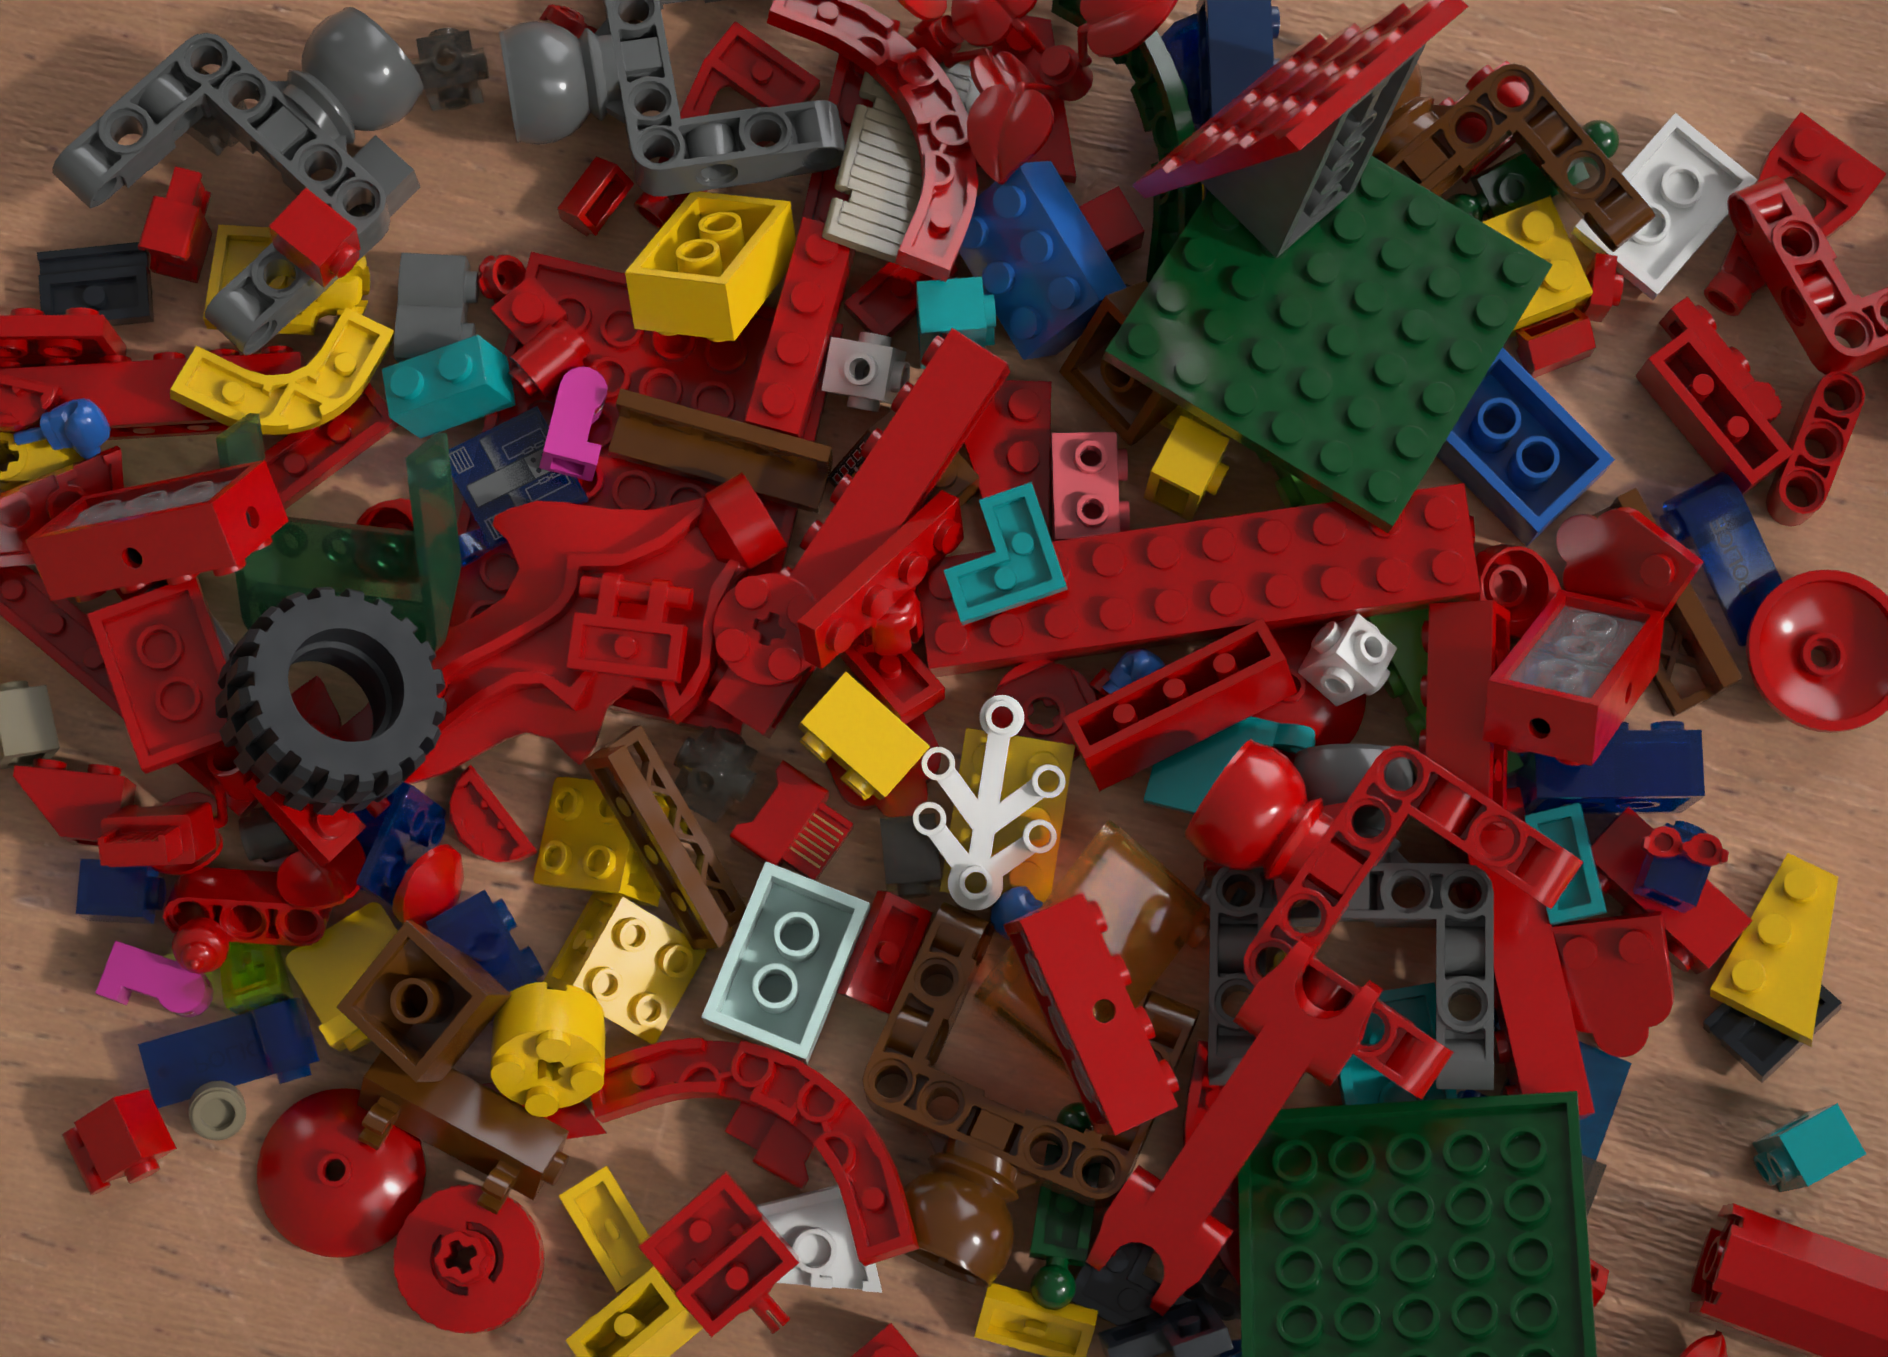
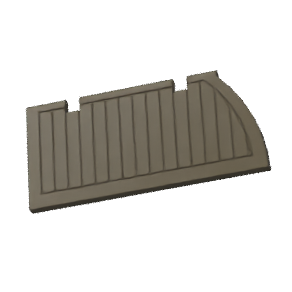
(882, 171)

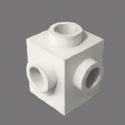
(850, 365)
(1348, 659)

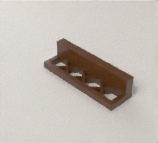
(720, 448)
(1695, 633)
(659, 842)

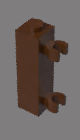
(467, 1124)

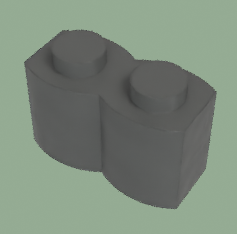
(433, 303)

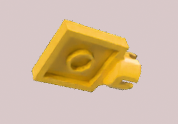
(241, 245)

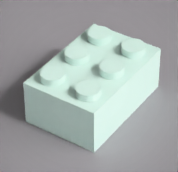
(786, 962)

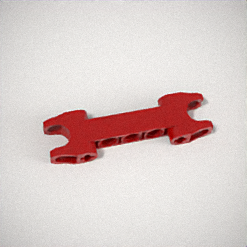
(1289, 1041)

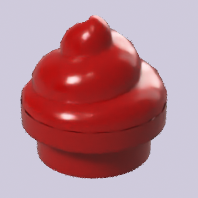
(200, 945)

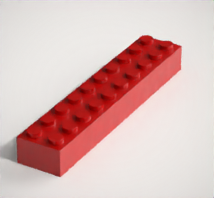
(1215, 579)

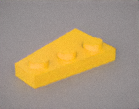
(1782, 953)

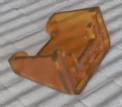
(1147, 921)

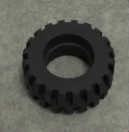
(368, 647)

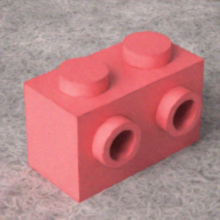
(1086, 485)

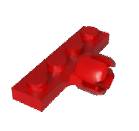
(880, 594)

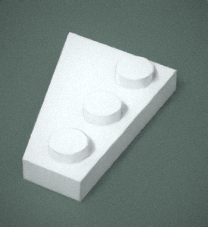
(822, 1237)

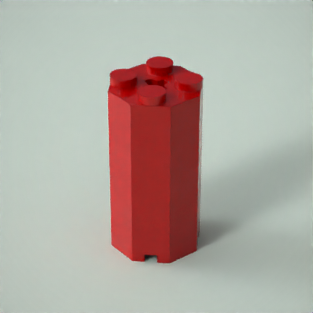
(1792, 1287)

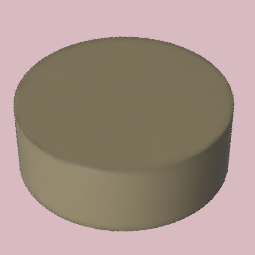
(217, 1110)

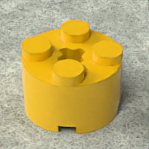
(548, 1047)

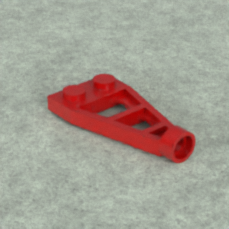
(753, 71)
(1822, 166)

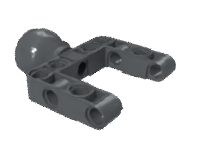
(628, 71)
(347, 82)
(1462, 934)

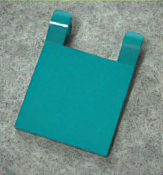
(1188, 775)

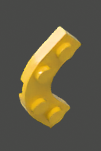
(294, 399)

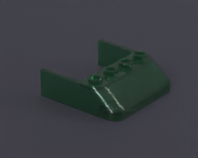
(402, 567)

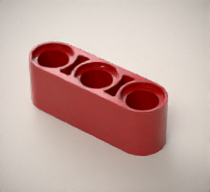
(1829, 428)
(223, 897)

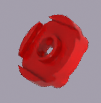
(740, 643)
(1053, 686)

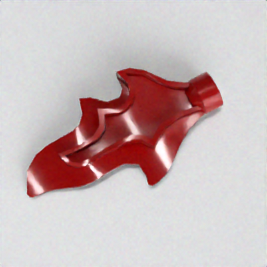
(510, 661)

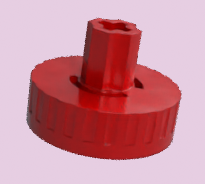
(436, 1235)

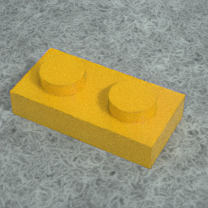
(609, 1227)
(1018, 1321)

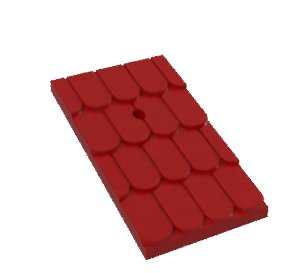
(1304, 126)

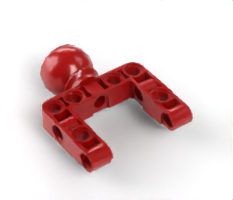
(1809, 284)
(1312, 852)

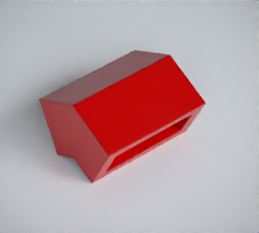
(587, 190)
(1555, 342)

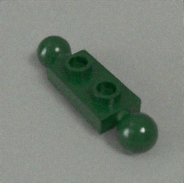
(1520, 183)
(1061, 1226)

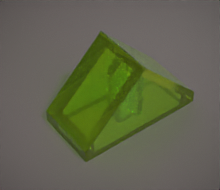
(253, 977)

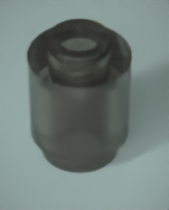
(264, 837)

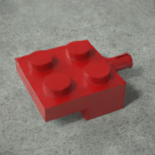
(722, 1257)

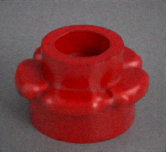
(507, 269)

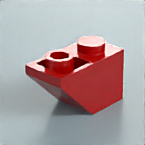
(73, 799)

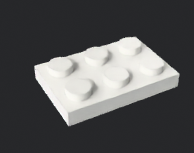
(1687, 189)

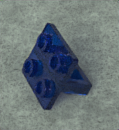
(397, 840)

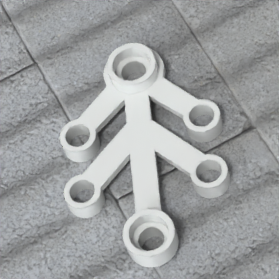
(986, 813)

